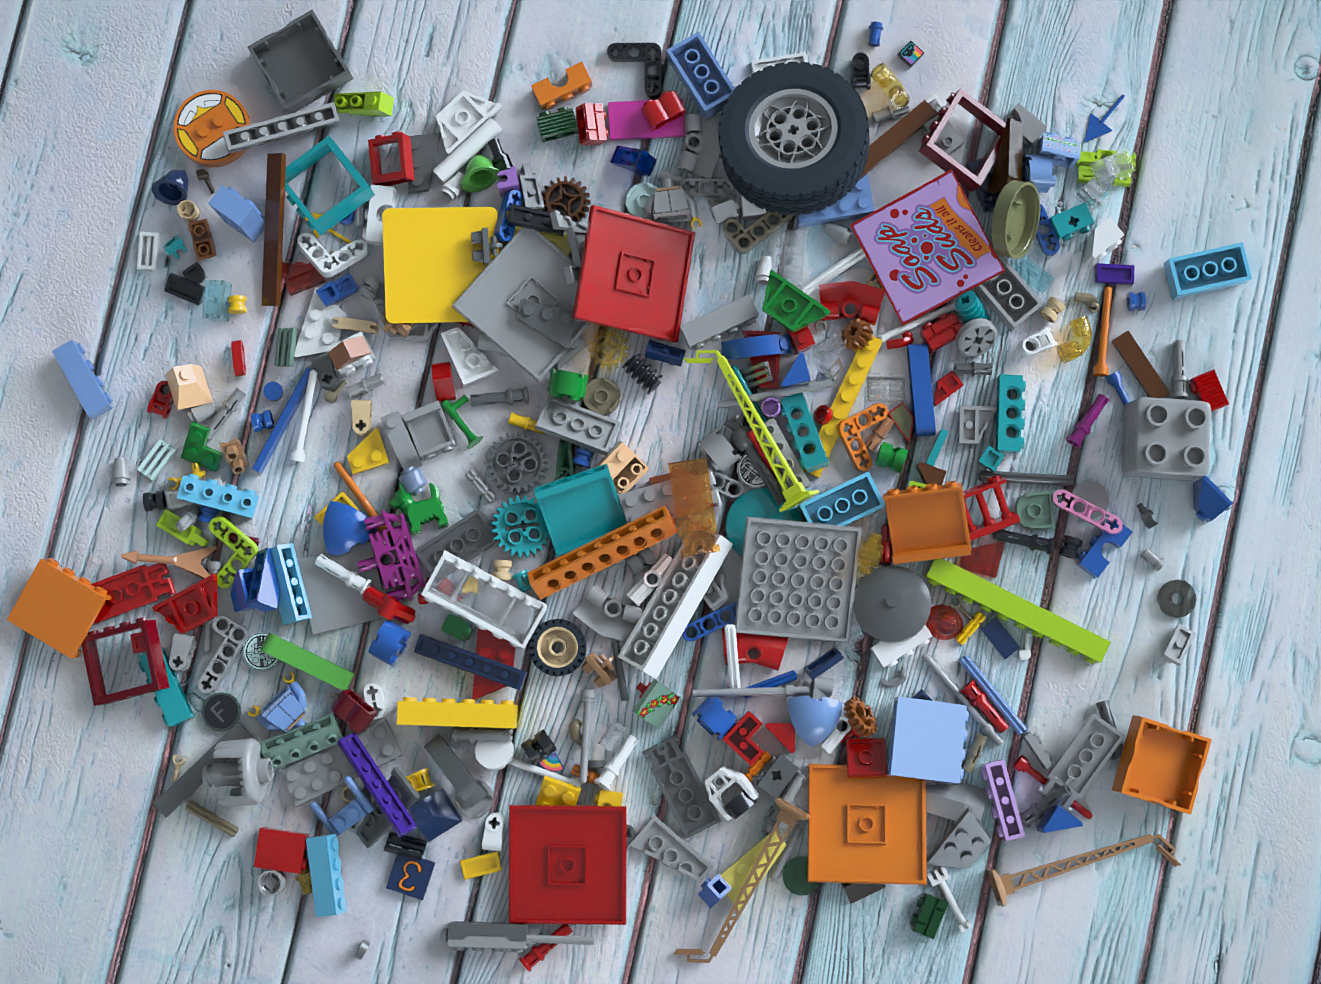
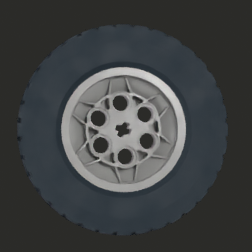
(807, 176)

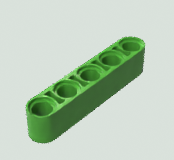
(307, 661)

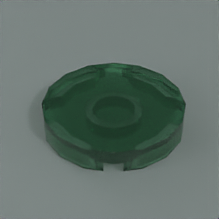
(795, 876)

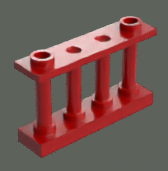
(989, 524)

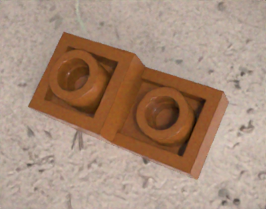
(202, 239)

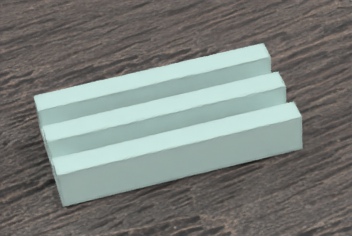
(149, 457)

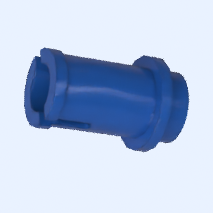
(875, 34)

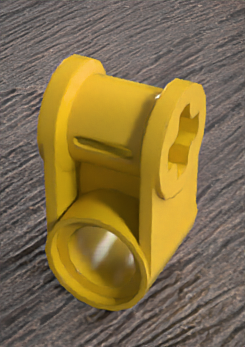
(417, 781)

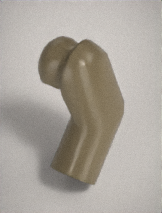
(1089, 301)

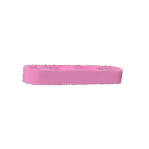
(1088, 510)

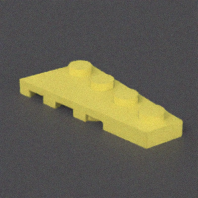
(739, 871)

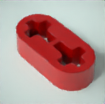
(238, 358)

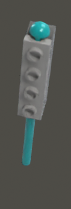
(779, 439)

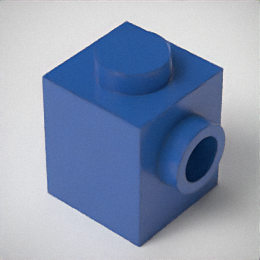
(714, 890)

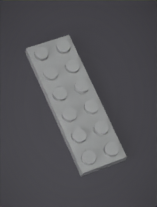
(329, 767)

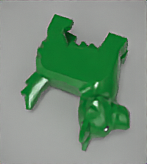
(421, 511)

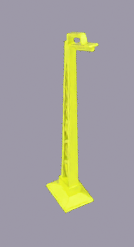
(795, 494)

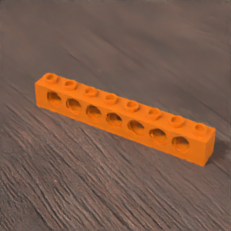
(602, 552)

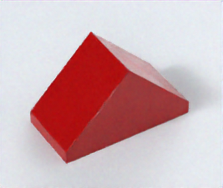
(443, 381)
(784, 733)

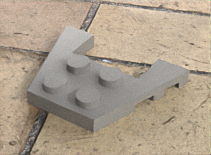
(576, 238)

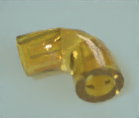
(890, 85)
(1080, 340)

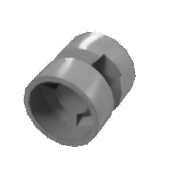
(271, 882)

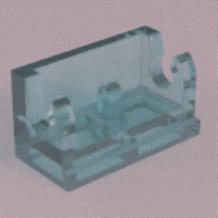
(1033, 274)
(215, 300)

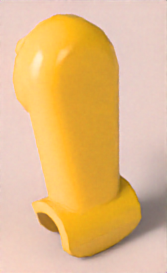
(195, 471)

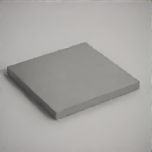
(330, 600)

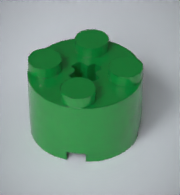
(567, 383)

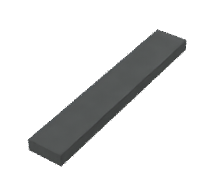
(192, 778)

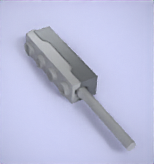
(499, 936)

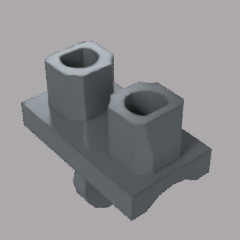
(483, 255)

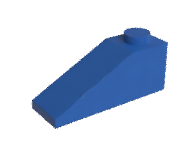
(264, 584)

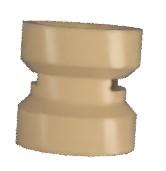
(186, 207)
(1052, 309)
(502, 568)

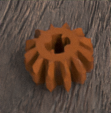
(856, 335)

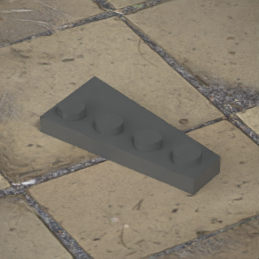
(375, 823)

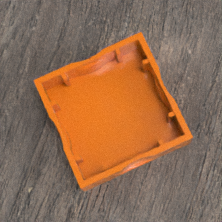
(1161, 764)

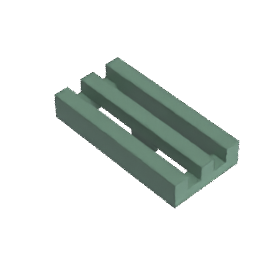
(285, 348)

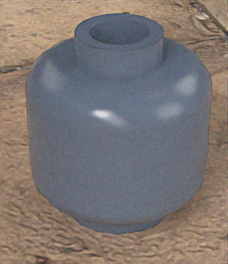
(413, 480)

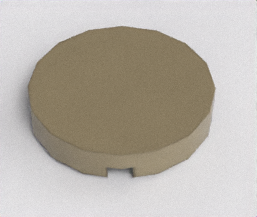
(602, 396)

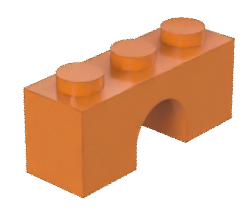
(549, 95)

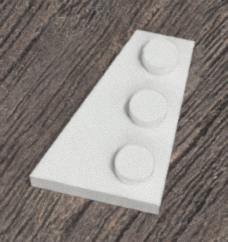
(466, 358)

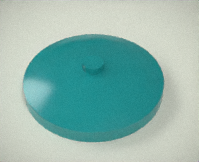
(754, 504)

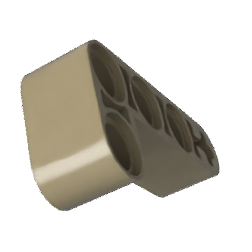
(749, 236)

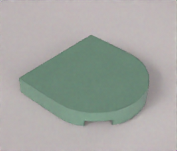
(1036, 510)

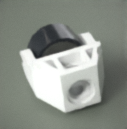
(741, 802)

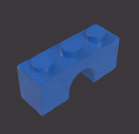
(1092, 559)

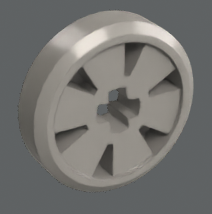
(975, 328)

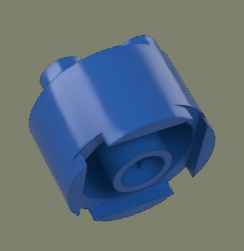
(389, 642)
(714, 717)

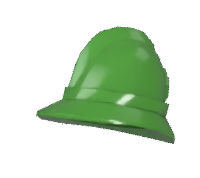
(479, 174)

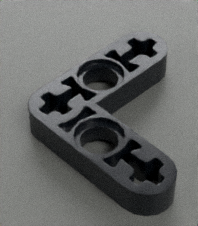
(643, 56)

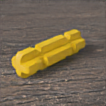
(970, 628)

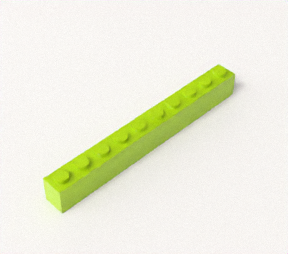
(1022, 612)

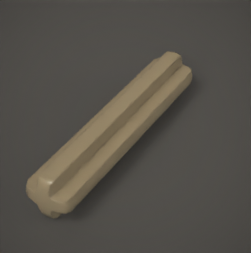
(211, 818)

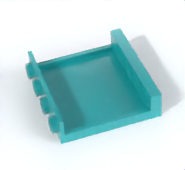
(580, 508)

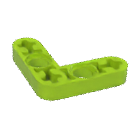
(240, 552)

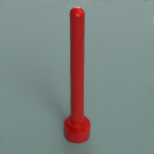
(1023, 765)

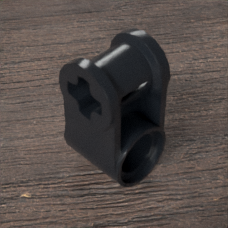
(860, 76)

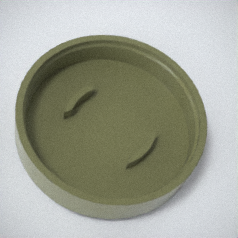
(1015, 219)

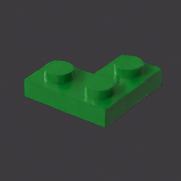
(196, 449)

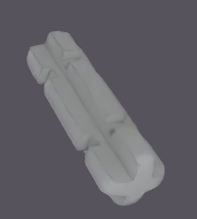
(480, 486)

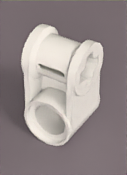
(1040, 341)
(493, 836)

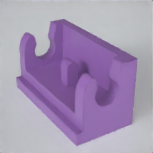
(510, 183)

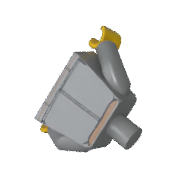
(671, 205)

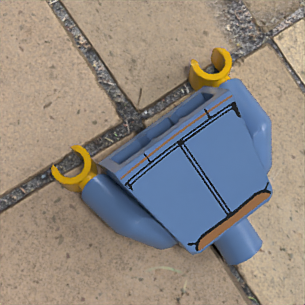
(284, 709)

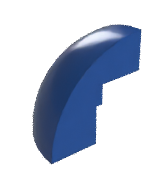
(344, 528)

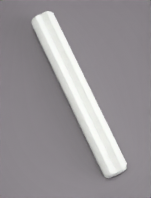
(834, 271)
(732, 656)

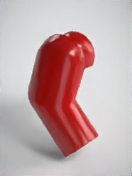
(900, 342)

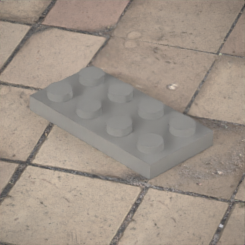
(577, 425)

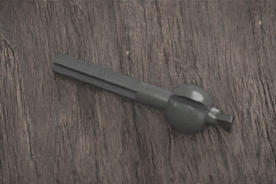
(741, 442)

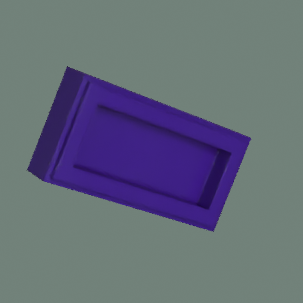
(1114, 274)

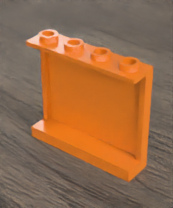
(927, 522)
(58, 607)

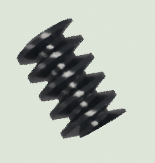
(643, 373)

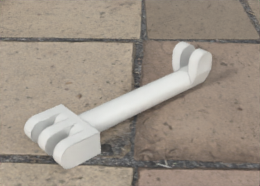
(940, 880)

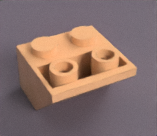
(623, 467)

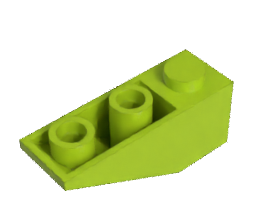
(364, 103)

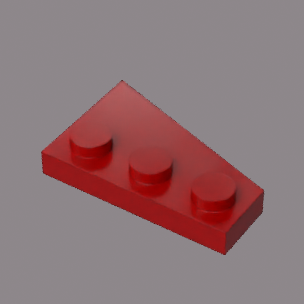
(773, 361)

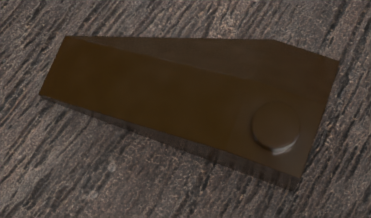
(1009, 157)

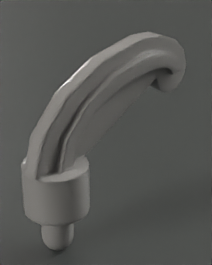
(897, 680)

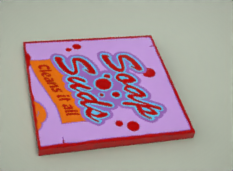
(927, 247)

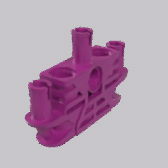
(404, 550)

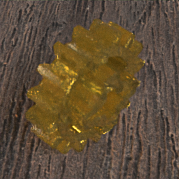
(616, 348)
(871, 553)

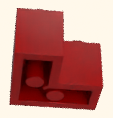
(739, 738)

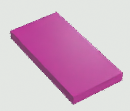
(628, 123)

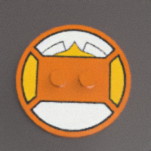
(201, 126)

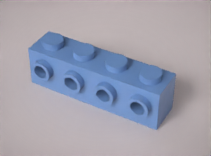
(82, 379)

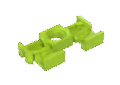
(1085, 172)

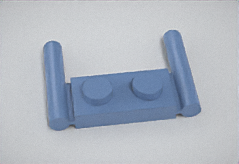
(348, 814)

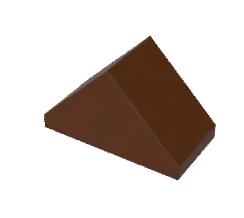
(930, 474)

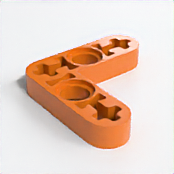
(854, 430)

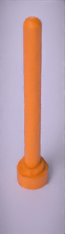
(1101, 367)
(357, 492)

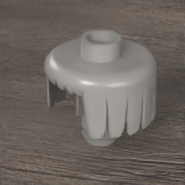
(246, 770)

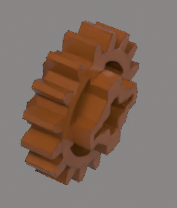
(860, 717)

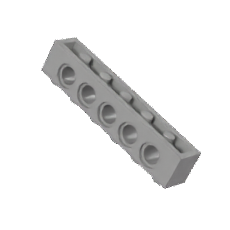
(281, 128)

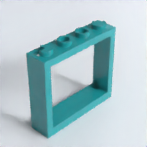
(344, 207)

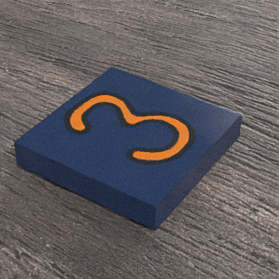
(411, 876)

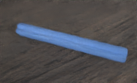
(992, 694)

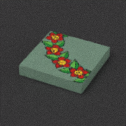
(656, 704)

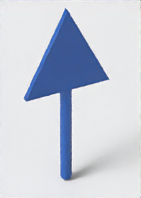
(1097, 127)

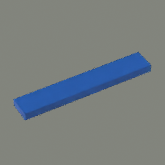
(282, 423)

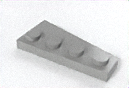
(666, 846)

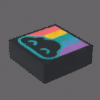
(910, 54)

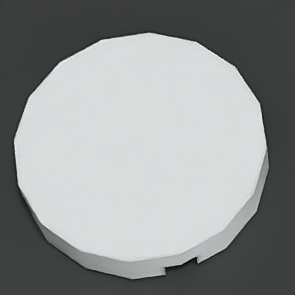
(494, 753)

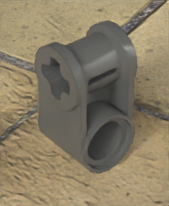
(325, 369)

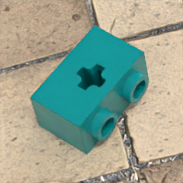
(1079, 214)

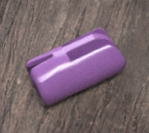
(771, 408)

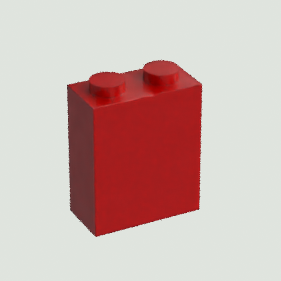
(281, 850)

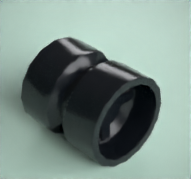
(543, 741)

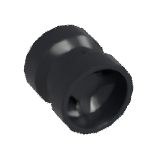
(154, 501)
(1070, 547)

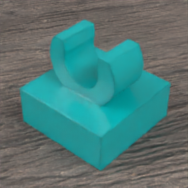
(173, 245)
(991, 458)

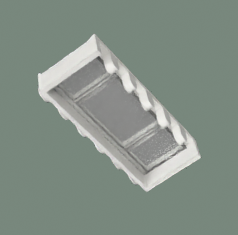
(484, 600)

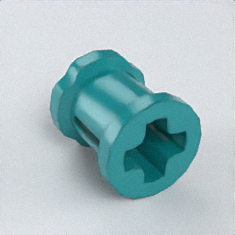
(522, 574)

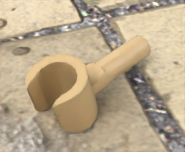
(177, 766)

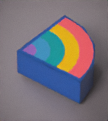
(552, 763)

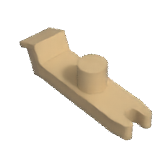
(356, 325)

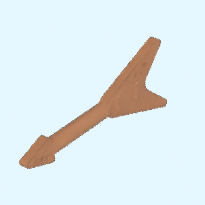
(187, 561)

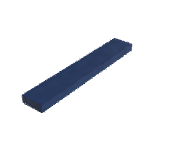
(470, 662)

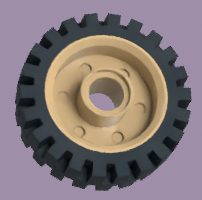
(573, 647)

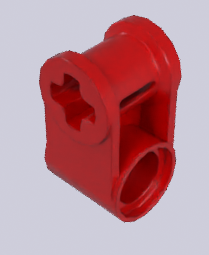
(161, 400)

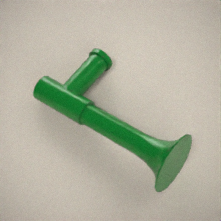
(450, 409)

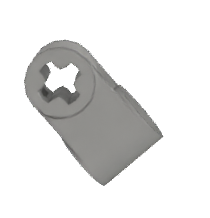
(182, 650)

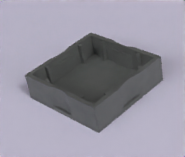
(300, 62)

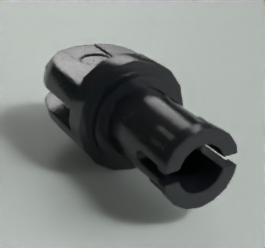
(500, 159)

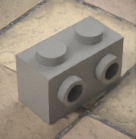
(948, 139)

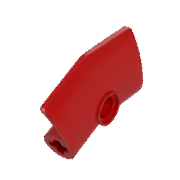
(863, 297)
(769, 649)

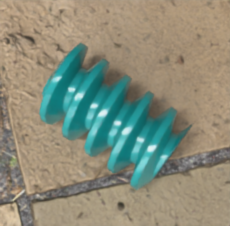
(970, 307)

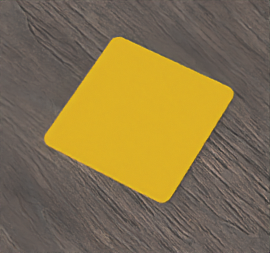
(431, 260)

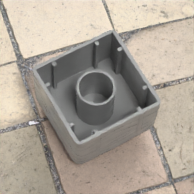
(1166, 439)

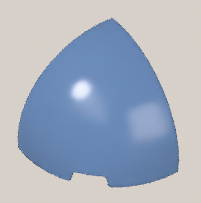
(814, 718)

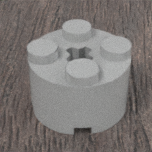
(719, 450)

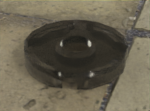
(1187, 594)

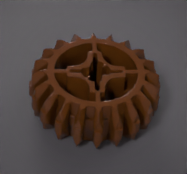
(573, 199)

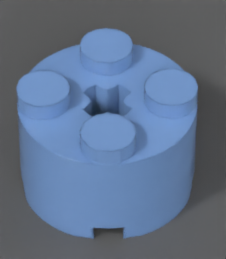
(1038, 170)

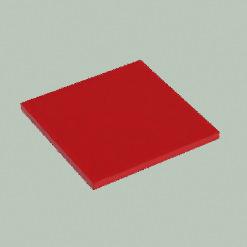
(633, 274)
(568, 864)

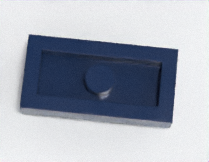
(665, 353)

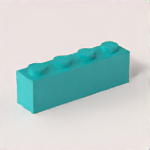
(171, 700)

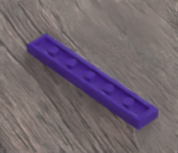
(377, 784)

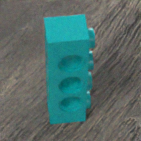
(1002, 442)
(818, 458)

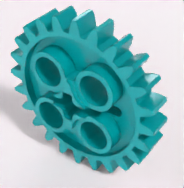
(525, 543)

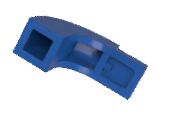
(756, 346)

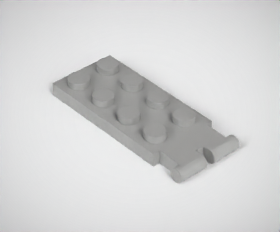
(649, 498)
(1082, 759)

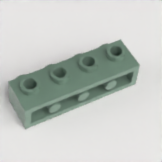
(302, 741)

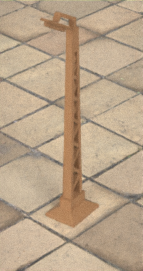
(789, 815)
(1003, 885)

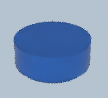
(273, 391)

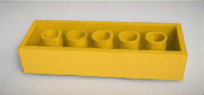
(457, 714)

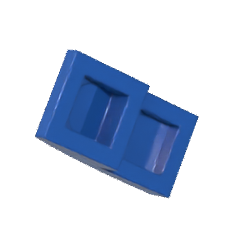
(337, 291)

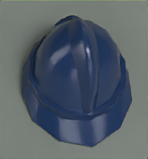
(171, 188)

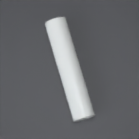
(467, 150)

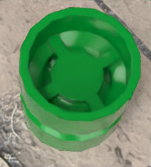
(891, 457)

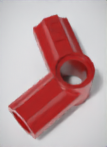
(388, 606)

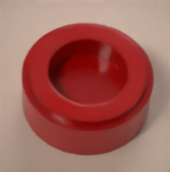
(823, 415)

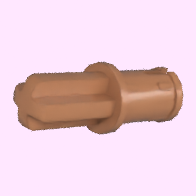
(879, 434)

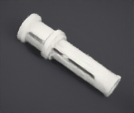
(350, 578)
(612, 769)

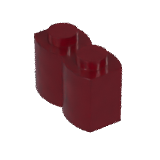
(353, 711)

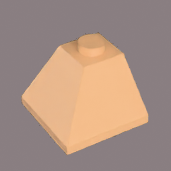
(188, 386)

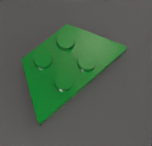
(790, 305)

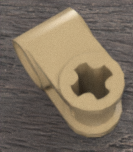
(361, 413)

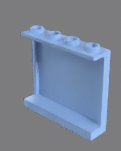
(927, 740)

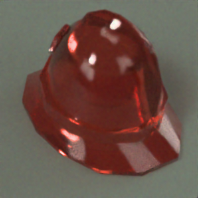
(944, 622)

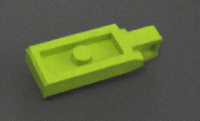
(189, 536)

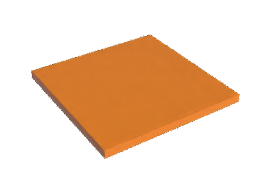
(865, 828)

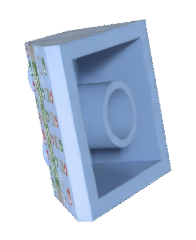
(1064, 150)

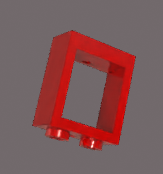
(394, 178)

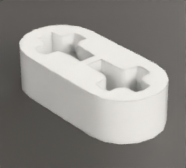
(378, 696)

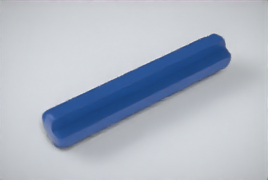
(776, 681)

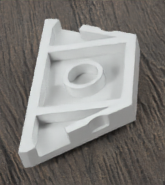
(463, 118)
(317, 328)

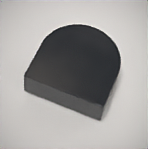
(195, 273)

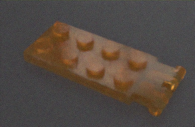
(693, 506)

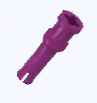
(1083, 427)

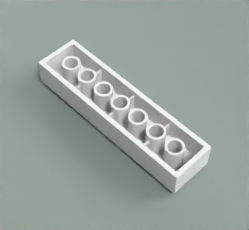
(672, 608)

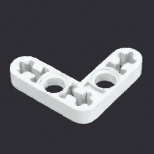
(326, 259)

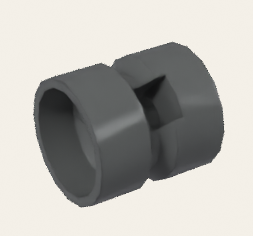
(639, 560)

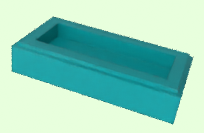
(936, 447)

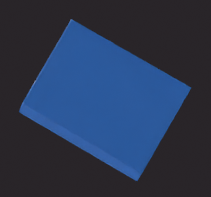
(797, 374)
(1057, 819)

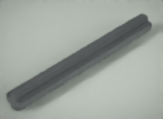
(1029, 478)

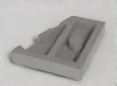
(973, 423)
(717, 591)

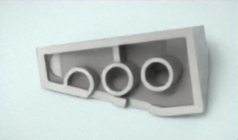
(953, 800)

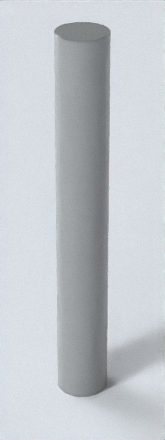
(786, 852)

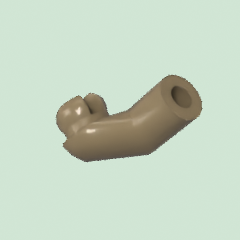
(575, 731)

